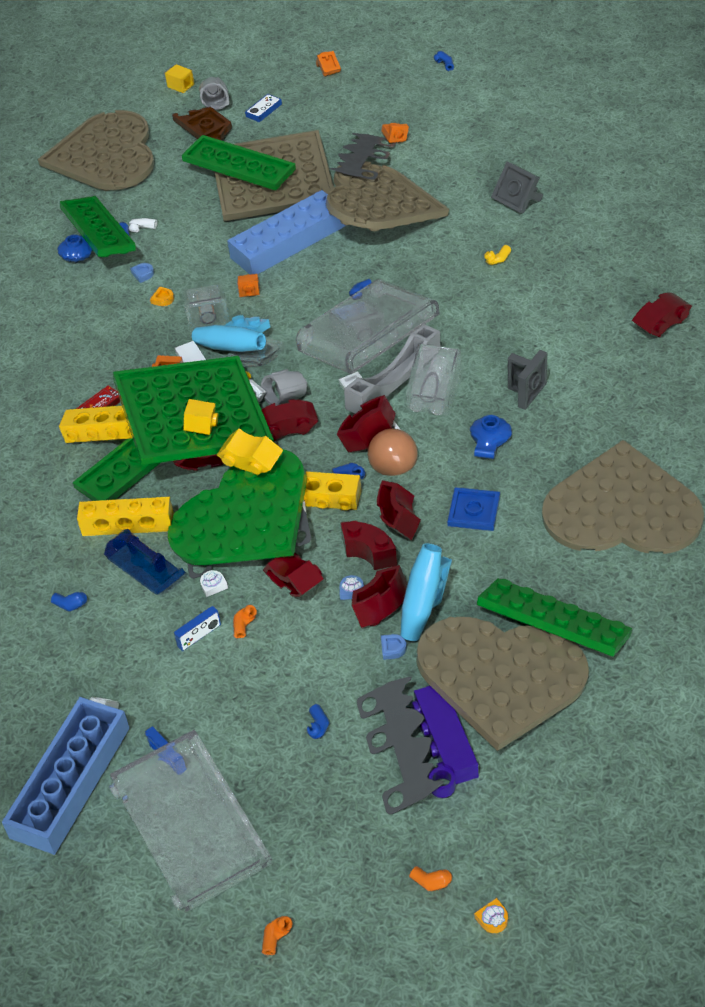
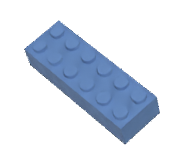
(283, 234)
(66, 775)

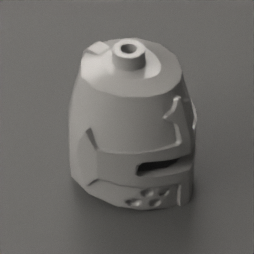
(214, 93)
(288, 384)

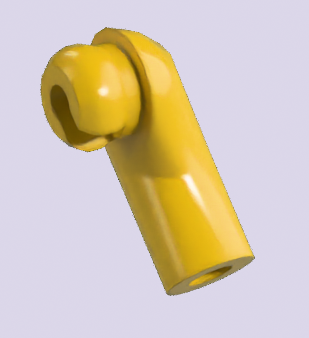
(500, 257)

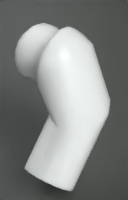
(142, 222)

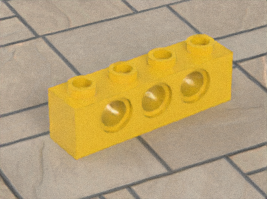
(94, 424)
(332, 490)
(113, 516)

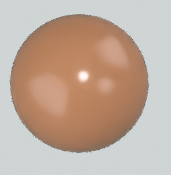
(392, 452)

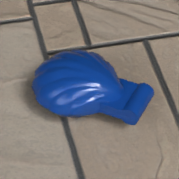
(74, 249)
(489, 434)

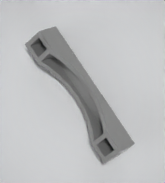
(394, 375)

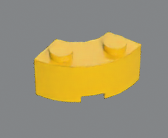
(249, 452)

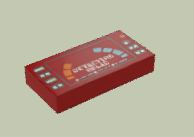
(105, 398)

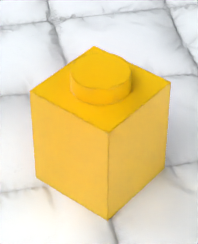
(179, 78)
(200, 416)

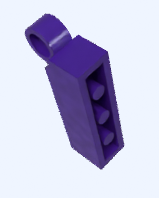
(448, 741)

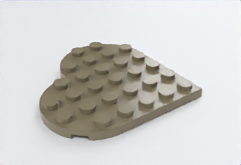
(104, 151)
(381, 202)
(623, 501)
(501, 678)

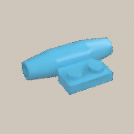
(237, 335)
(423, 590)

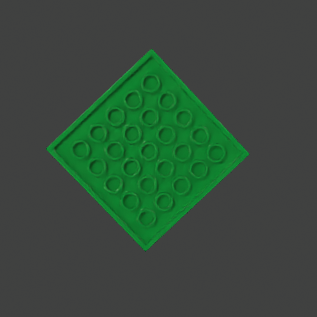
(158, 397)

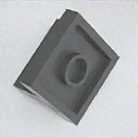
(516, 187)
(527, 376)

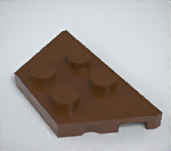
(204, 122)

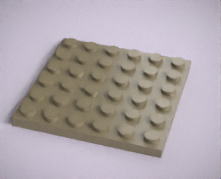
(245, 199)

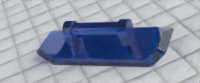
(141, 562)

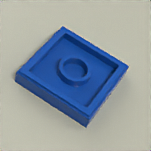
(474, 509)

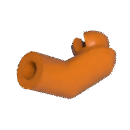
(242, 619)
(431, 881)
(274, 932)

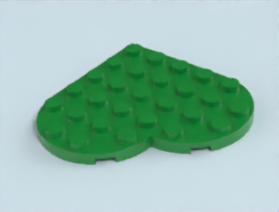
(243, 517)

